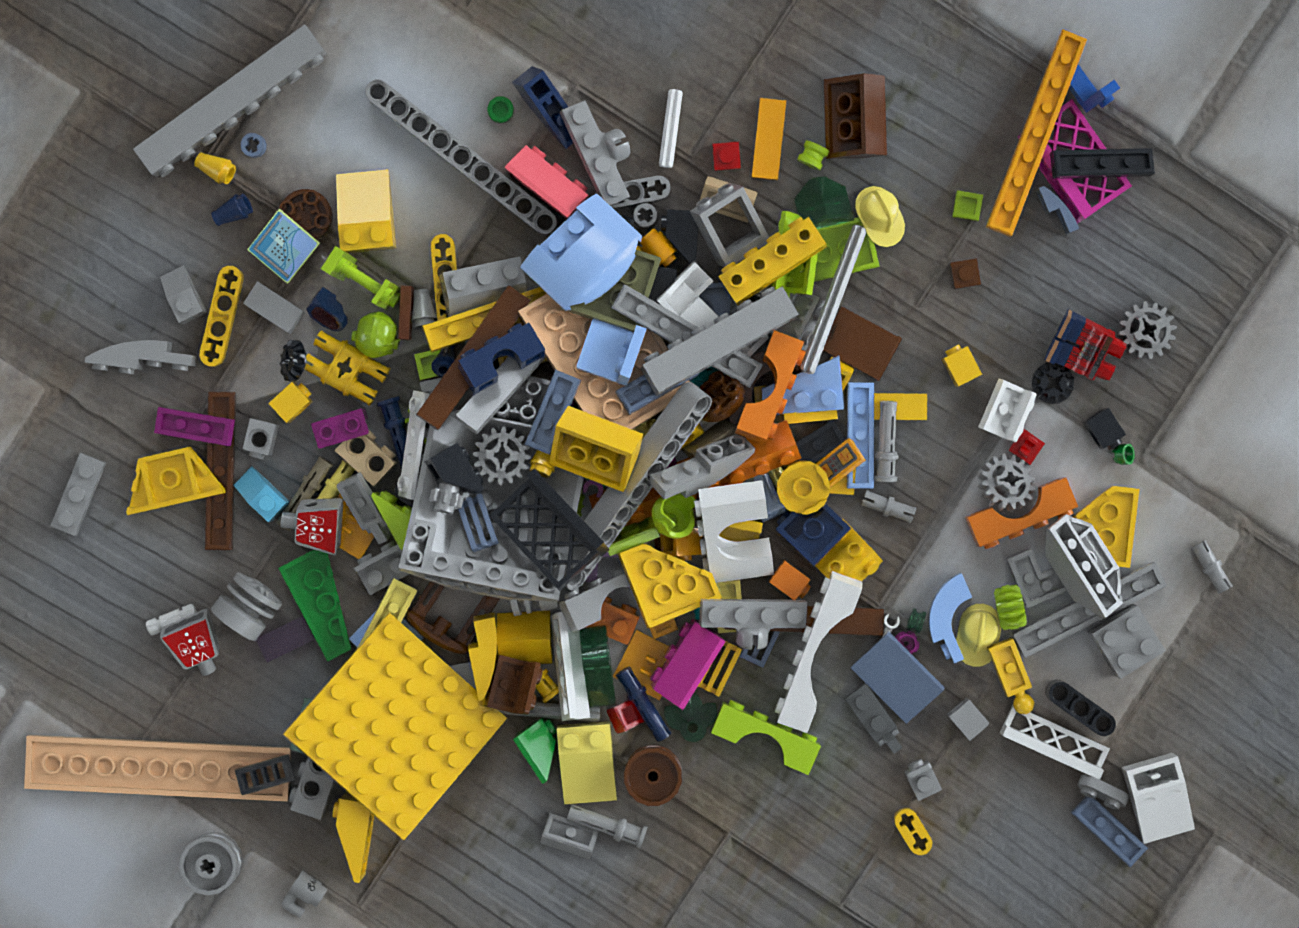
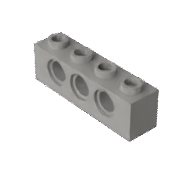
(306, 802)

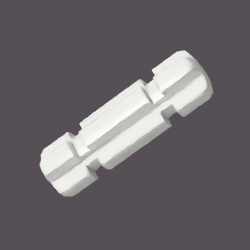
(154, 626)

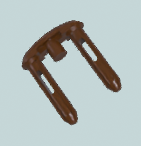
(437, 631)

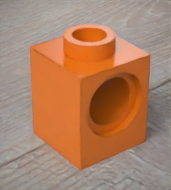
(790, 581)

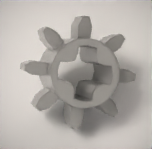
(446, 498)

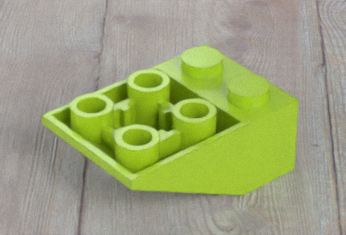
(394, 515)

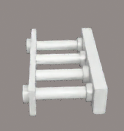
(413, 458)

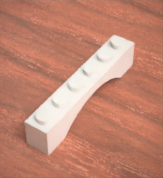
(837, 603)

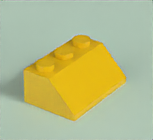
(595, 448)

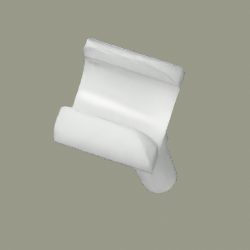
(887, 627)

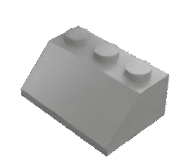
(480, 284)

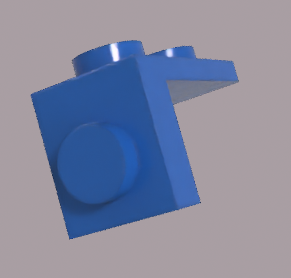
(1087, 94)

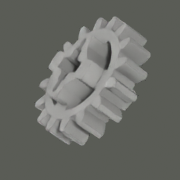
(1153, 340)
(489, 455)
(1008, 473)

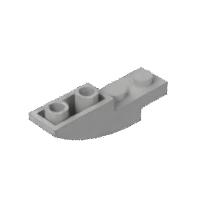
(132, 354)
(707, 468)

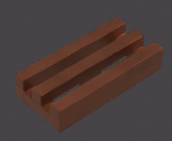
(405, 315)

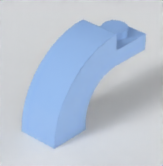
(941, 611)

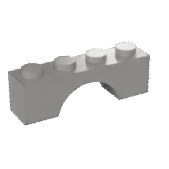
(585, 606)

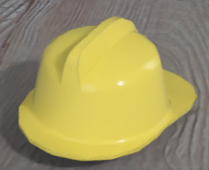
(880, 216)
(977, 631)

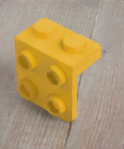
(850, 558)

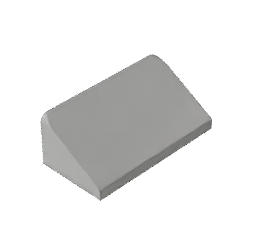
(569, 836)

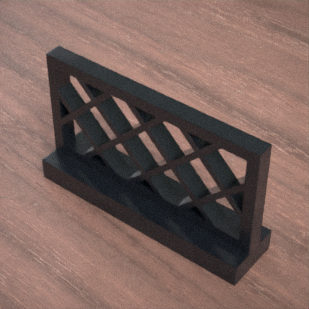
(569, 519)

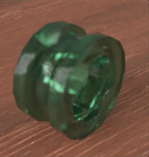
(916, 621)

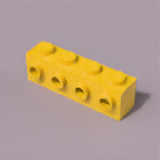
(773, 260)

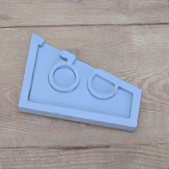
(814, 391)

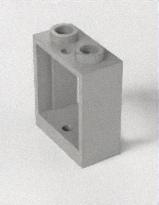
(736, 250)

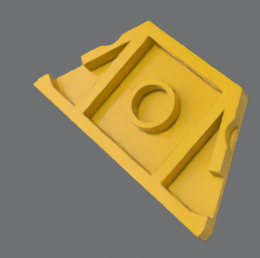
(171, 480)

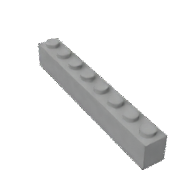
(230, 101)

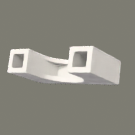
(721, 508)

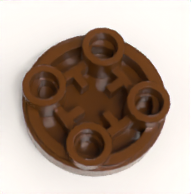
(309, 211)
(726, 396)

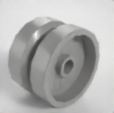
(214, 848)

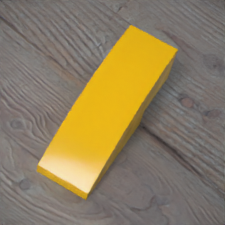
(483, 652)

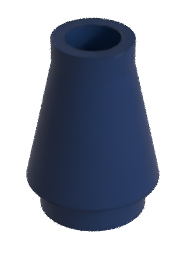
(234, 209)

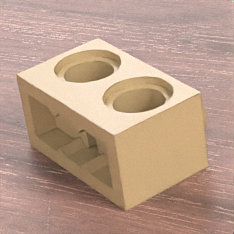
(362, 461)

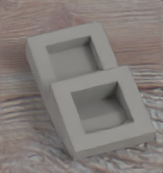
(274, 307)

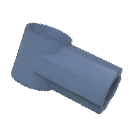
(774, 506)

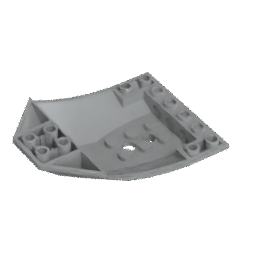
(438, 543)

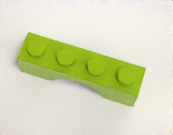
(734, 723)

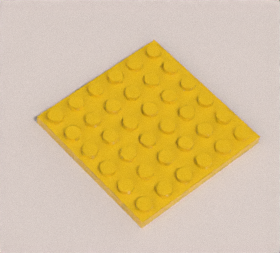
(394, 726)

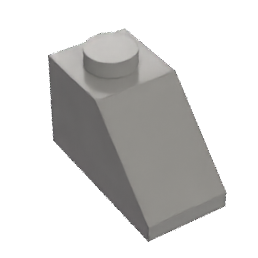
(182, 295)

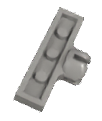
(598, 152)
(752, 617)

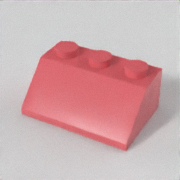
(547, 181)

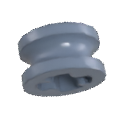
(261, 147)

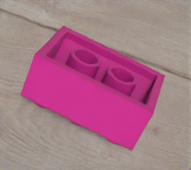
(686, 663)

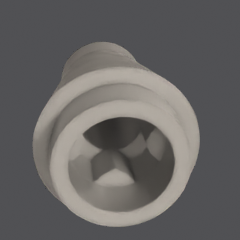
(423, 310)

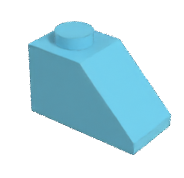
(261, 494)

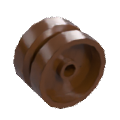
(658, 759)

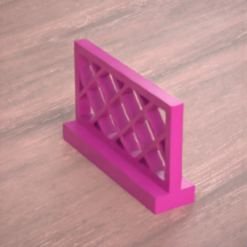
(1065, 187)

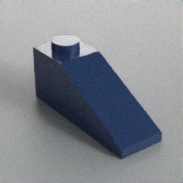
(544, 101)

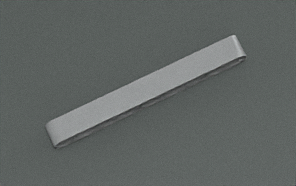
(455, 146)
(655, 455)

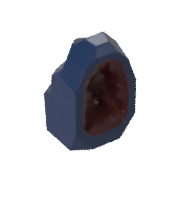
(327, 310)

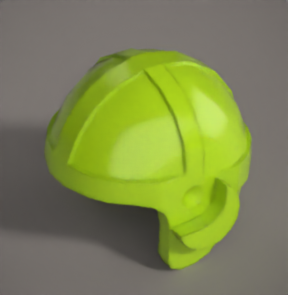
(376, 335)
(674, 516)

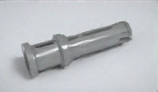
(886, 455)
(618, 828)

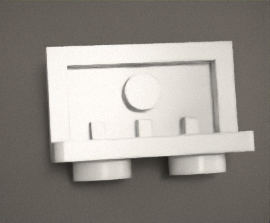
(1007, 410)

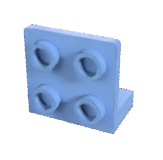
(610, 351)

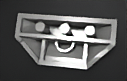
(1084, 565)

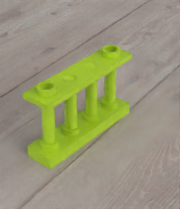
(342, 266)

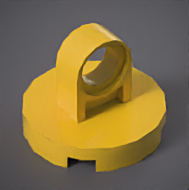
(803, 487)

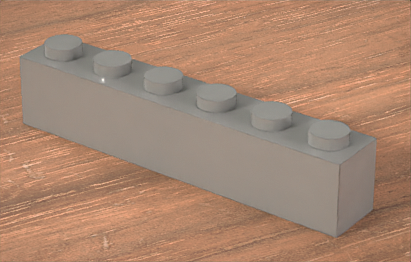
(718, 341)

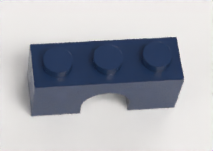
(519, 343)

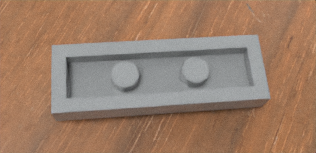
(78, 494)

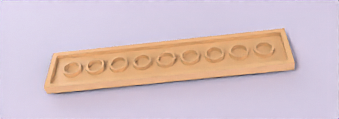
(147, 767)

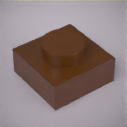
(965, 273)

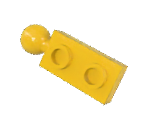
(1012, 674)

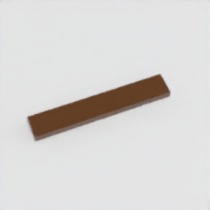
(453, 385)
(222, 465)
(862, 622)

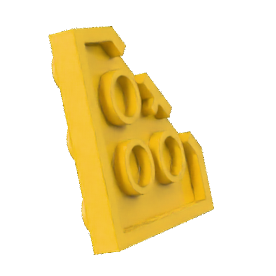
(1114, 520)
(665, 584)

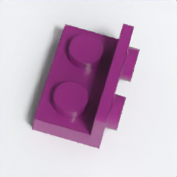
(340, 428)

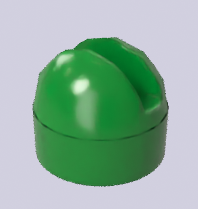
(1124, 454)

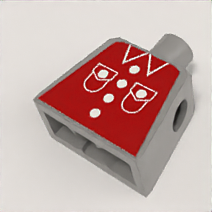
(316, 524)
(193, 641)

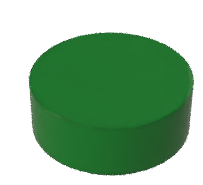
(500, 109)

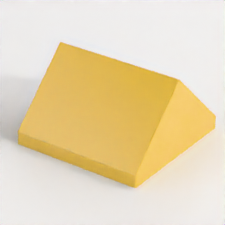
(525, 636)

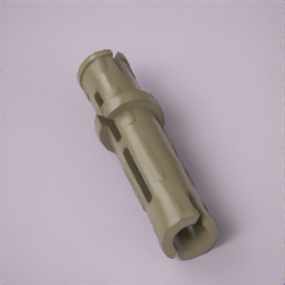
(309, 486)

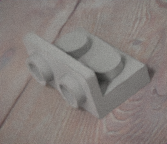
(803, 325)
(380, 570)

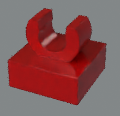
(1026, 447)

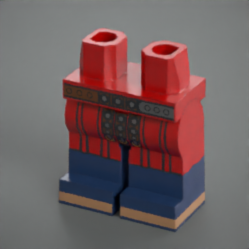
(1083, 347)

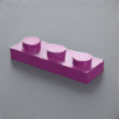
(194, 426)

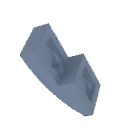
(1051, 203)

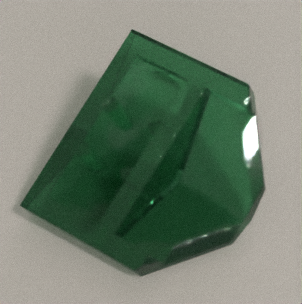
(824, 202)

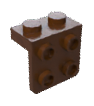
(513, 685)

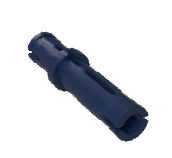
(639, 697)

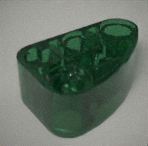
(597, 666)

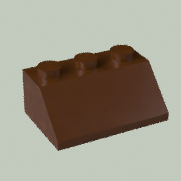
(855, 116)

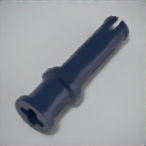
(395, 424)

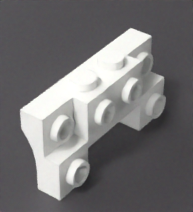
(684, 301)

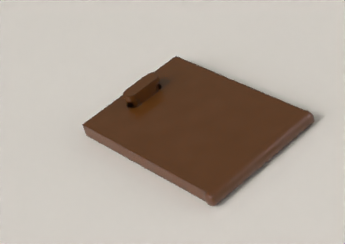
(861, 343)

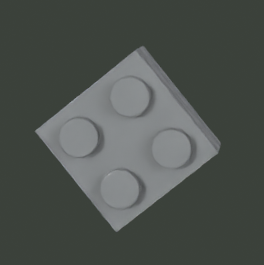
(1126, 641)

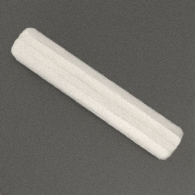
(670, 128)

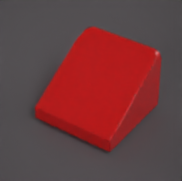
(624, 716)

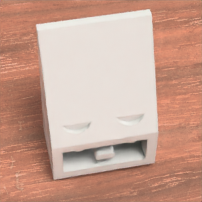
(1159, 797)

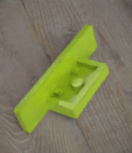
(801, 278)

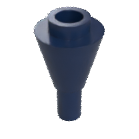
(443, 361)

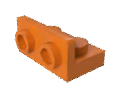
(618, 620)

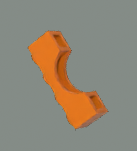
(781, 357)
(1052, 500)

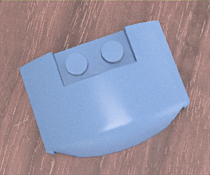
(583, 254)

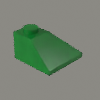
(538, 746)

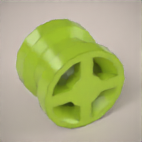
(813, 155)

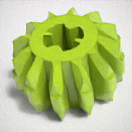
(1010, 607)

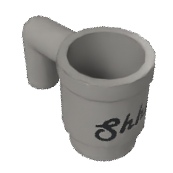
(307, 890)

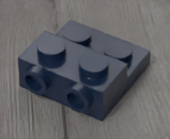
(813, 533)

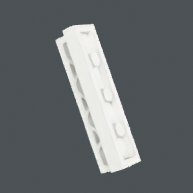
(569, 670)
(1055, 752)

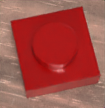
(726, 156)

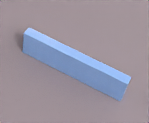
(861, 430)

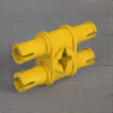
(348, 382)

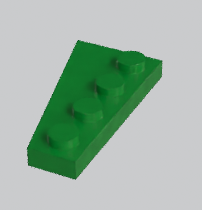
(316, 595)

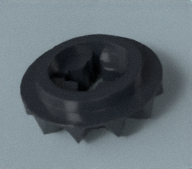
(293, 360)
(1052, 395)

